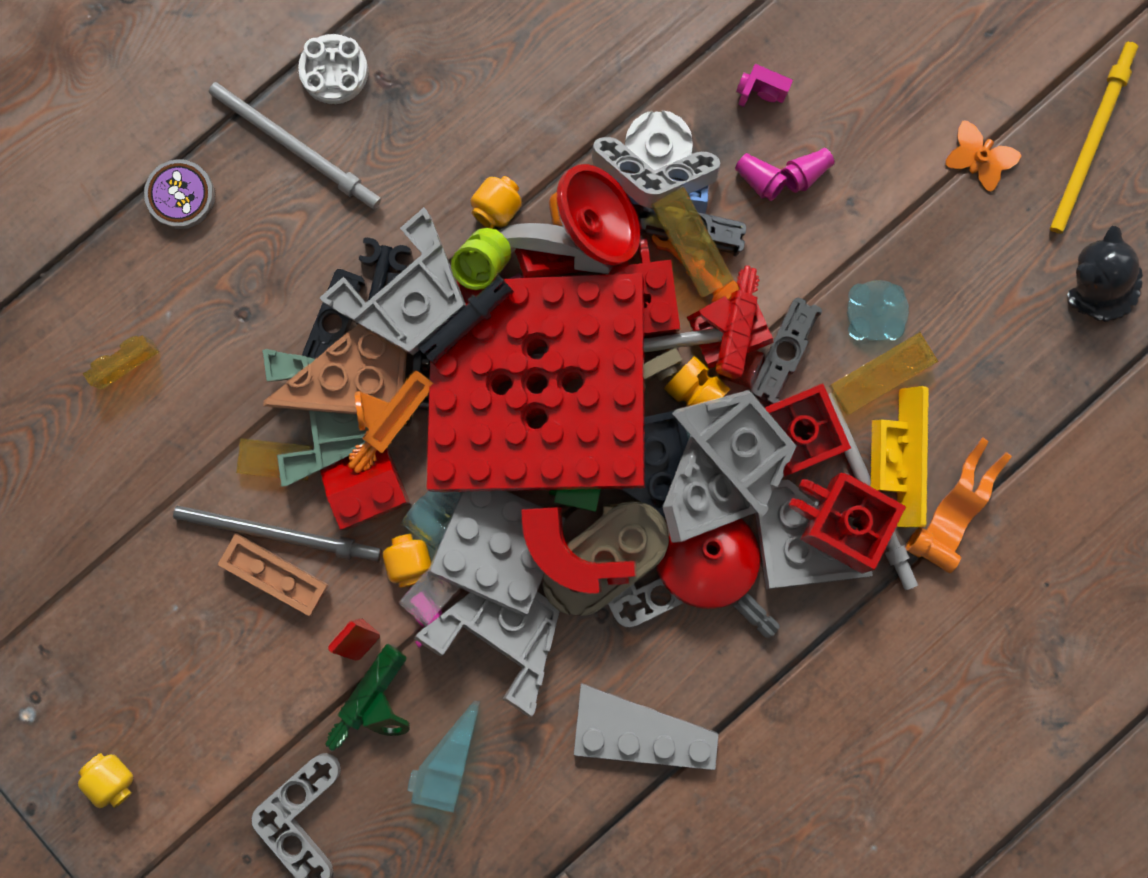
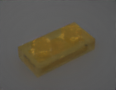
(110, 368)

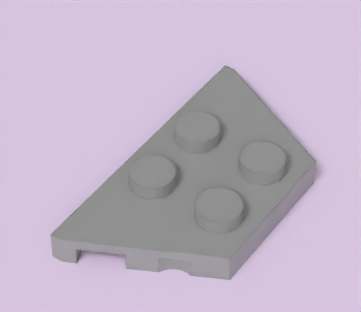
(741, 443)

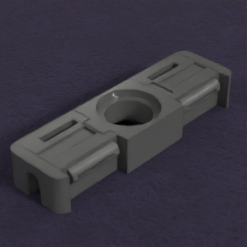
(793, 330)

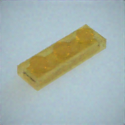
(692, 241)
(883, 373)

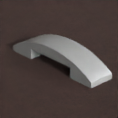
(550, 239)

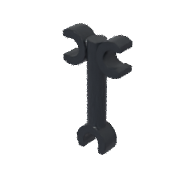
(383, 257)

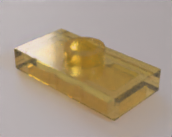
(261, 458)

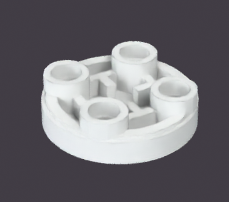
(333, 68)

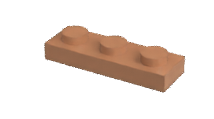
(273, 575)

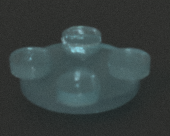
(877, 311)

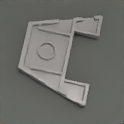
(415, 301)
(518, 637)

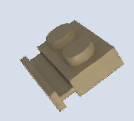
(662, 366)

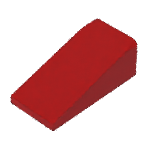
(354, 640)

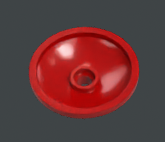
(598, 215)
(710, 579)

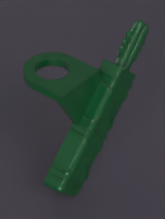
(368, 703)

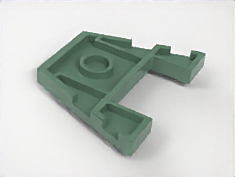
(332, 433)

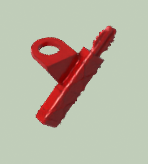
(734, 321)

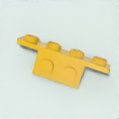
(901, 455)

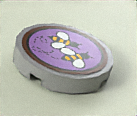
(179, 194)

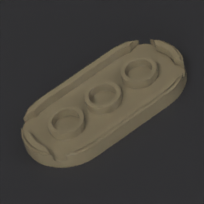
(622, 534)

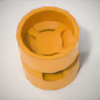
(695, 385)

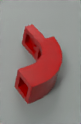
(550, 551)

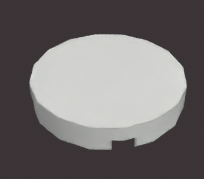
(659, 138)

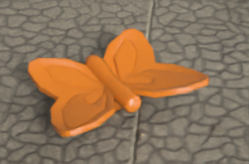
(979, 157)

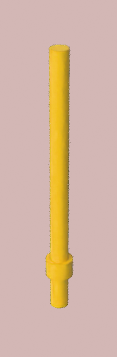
(1117, 78)

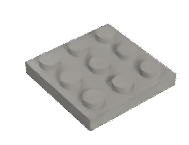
(488, 551)

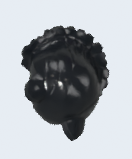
(1107, 278)

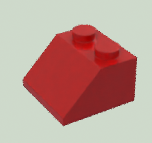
(363, 495)

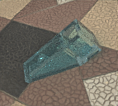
(442, 772)

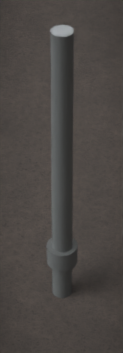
(343, 547)

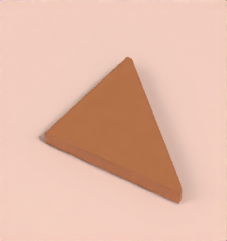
(350, 365)

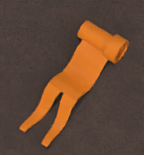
(955, 513)

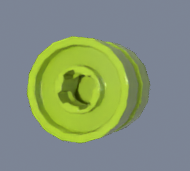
(481, 258)

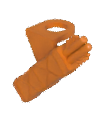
(385, 418)

